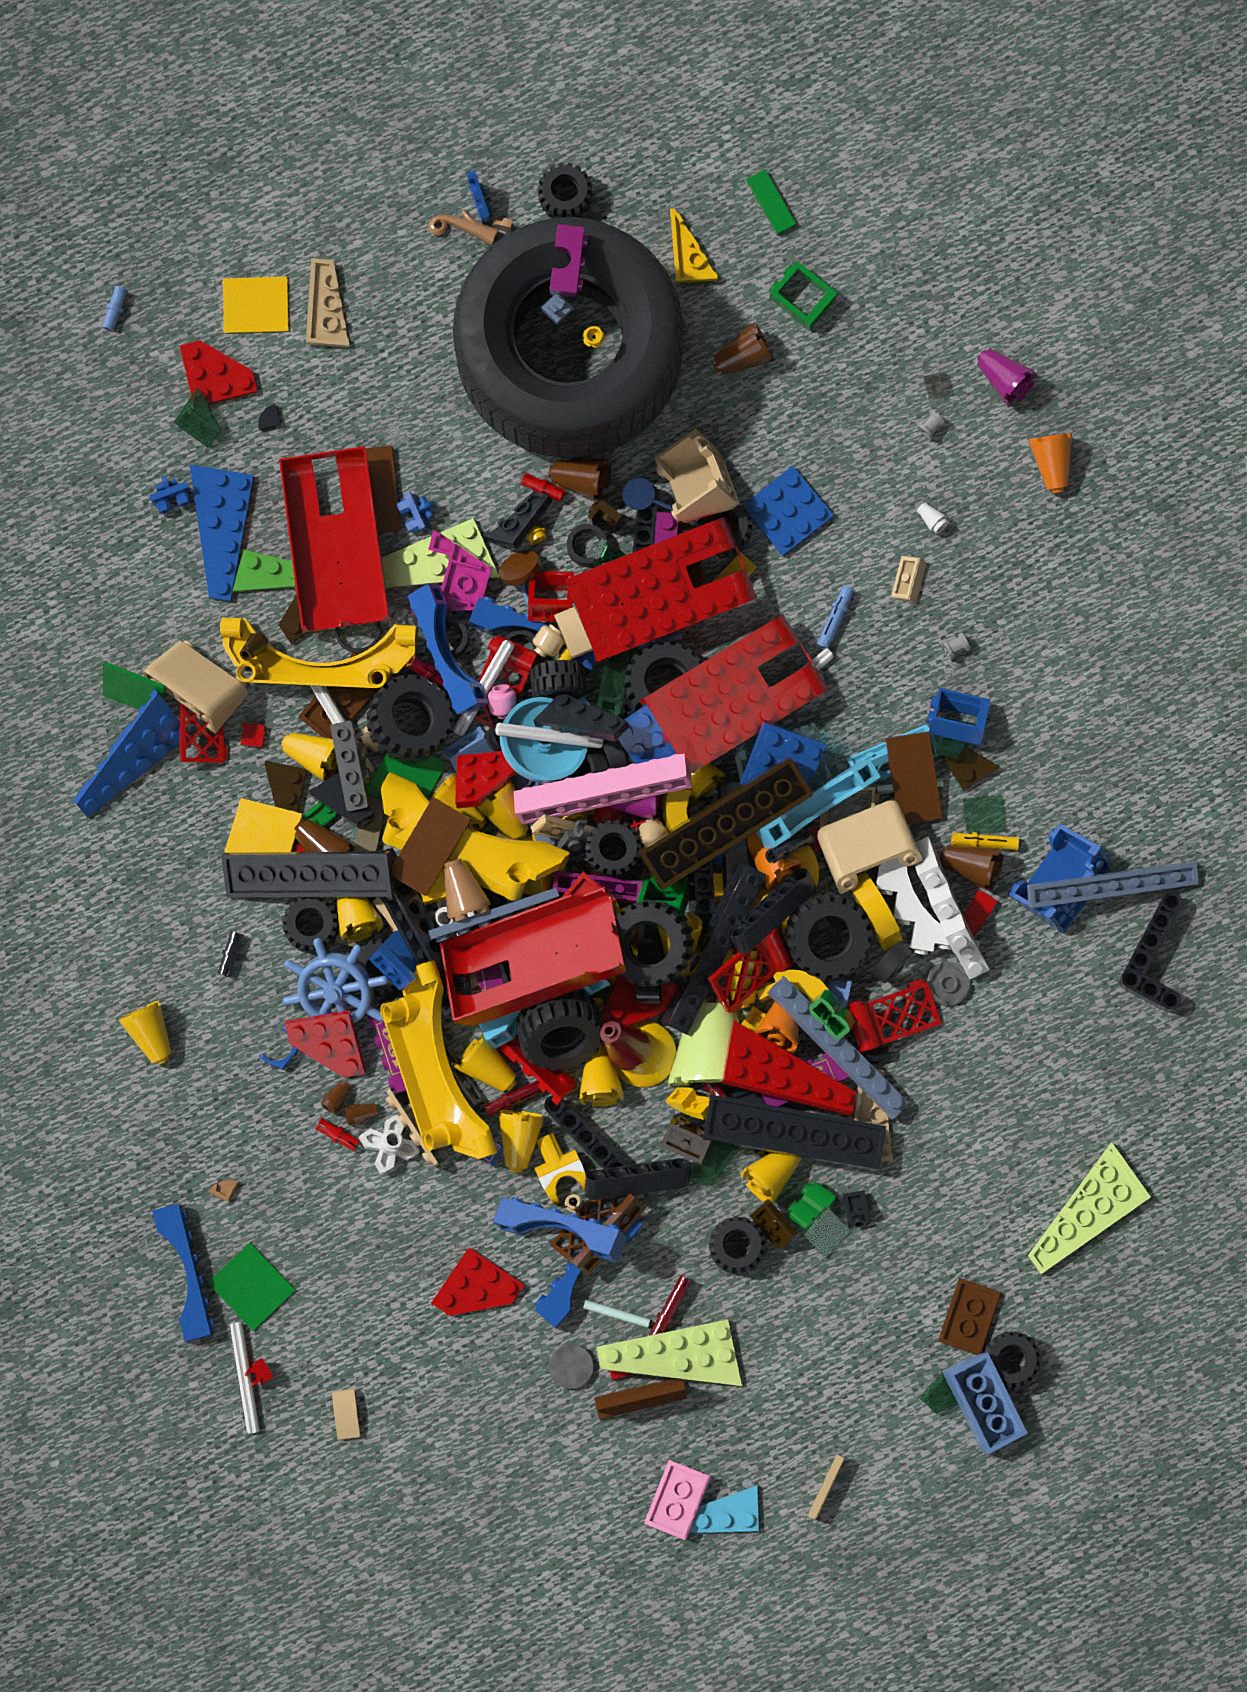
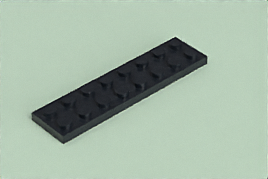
(308, 874)
(794, 1132)

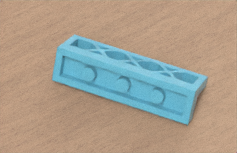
(878, 754)

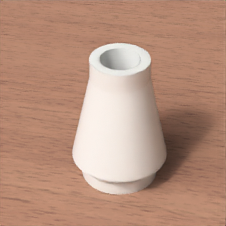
(934, 519)

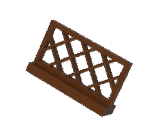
(620, 1216)
(640, 1398)

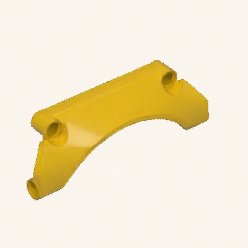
(275, 667)
(494, 861)
(421, 1056)

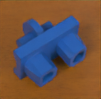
(169, 492)
(412, 504)

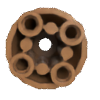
(463, 891)

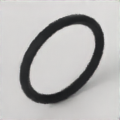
(358, 650)

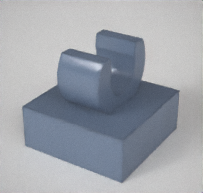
(557, 308)

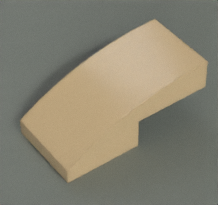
(573, 632)
(345, 1414)

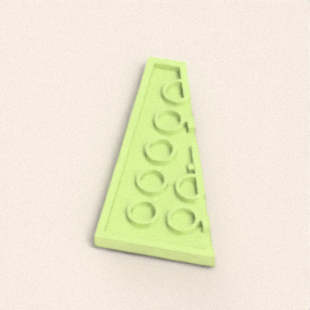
(422, 566)
(1097, 1203)
(687, 1354)

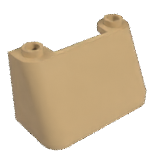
(697, 478)
(197, 684)
(866, 842)

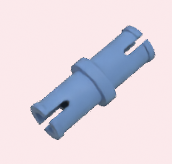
(114, 308)

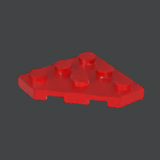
(215, 373)
(479, 776)
(623, 1004)
(328, 1040)
(476, 1286)

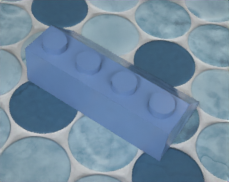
(984, 1402)

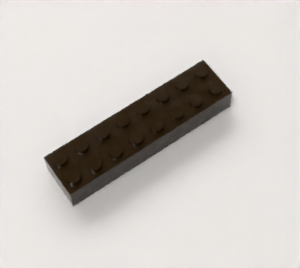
(725, 823)

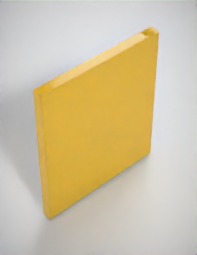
(255, 304)
(262, 828)

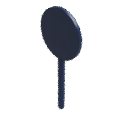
(640, 494)

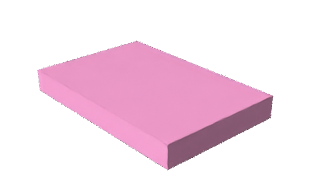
(677, 1500)

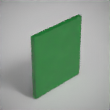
(128, 687)
(422, 773)
(251, 1286)

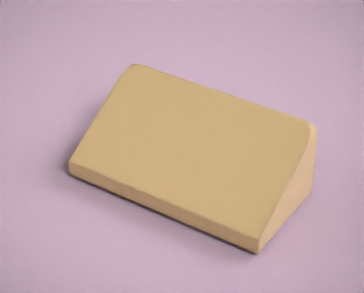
(909, 579)

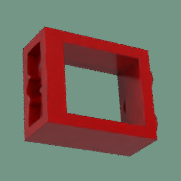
(539, 608)

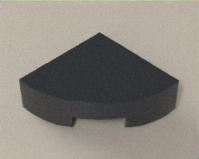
(268, 418)

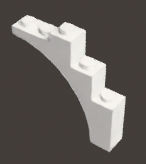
(907, 908)
(948, 911)

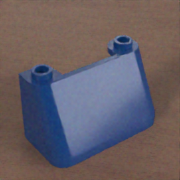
(1069, 858)

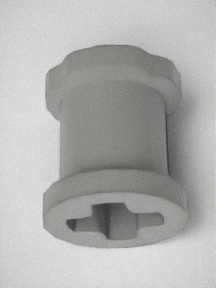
(931, 425)
(956, 646)

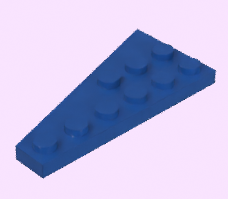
(221, 512)
(135, 751)

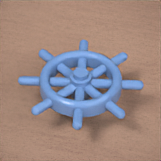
(336, 988)

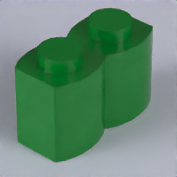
(828, 1011)
(811, 1204)

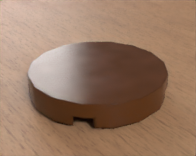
(519, 567)

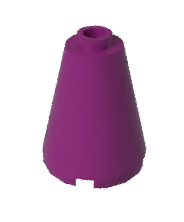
(1006, 376)
(643, 807)

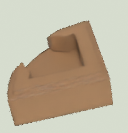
(504, 225)
(224, 1189)

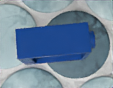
(961, 703)

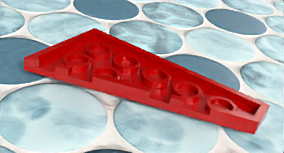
(770, 1070)

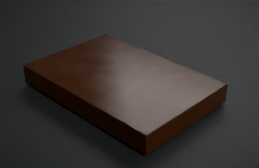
(969, 1316)

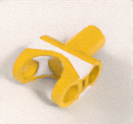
(557, 1166)

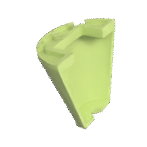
(704, 1048)

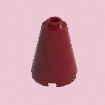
(625, 1045)

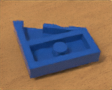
(477, 191)

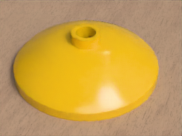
(659, 1061)

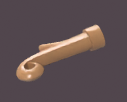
(469, 225)

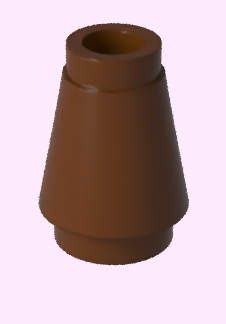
(335, 1097)
(359, 1113)

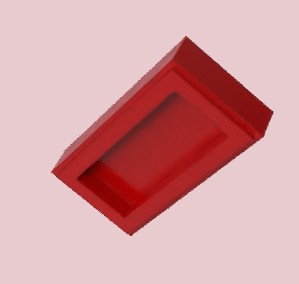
(978, 911)

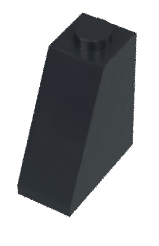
(331, 796)

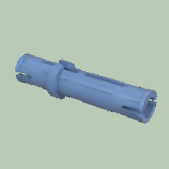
(840, 608)

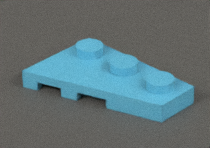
(729, 1514)

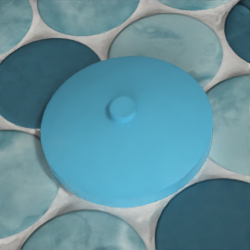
(534, 758)

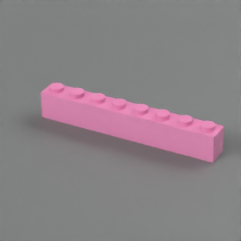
(603, 788)

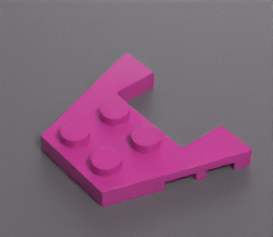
(464, 576)

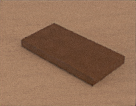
(384, 488)
(348, 700)
(914, 776)
(430, 846)

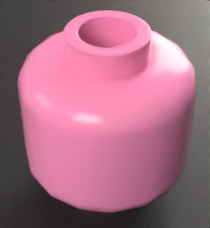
(501, 700)

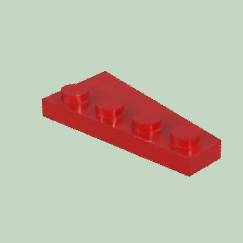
(556, 1082)

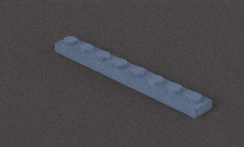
(1112, 884)
(840, 1050)

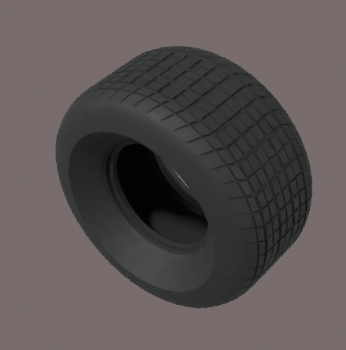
(585, 414)

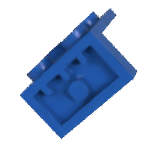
(395, 961)

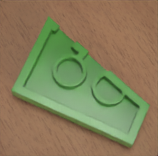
(263, 572)

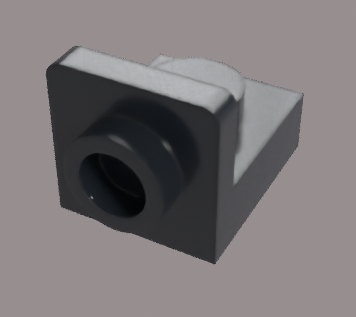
(856, 1209)

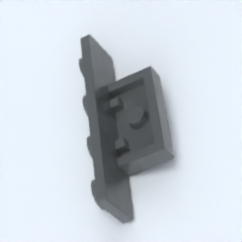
(351, 765)

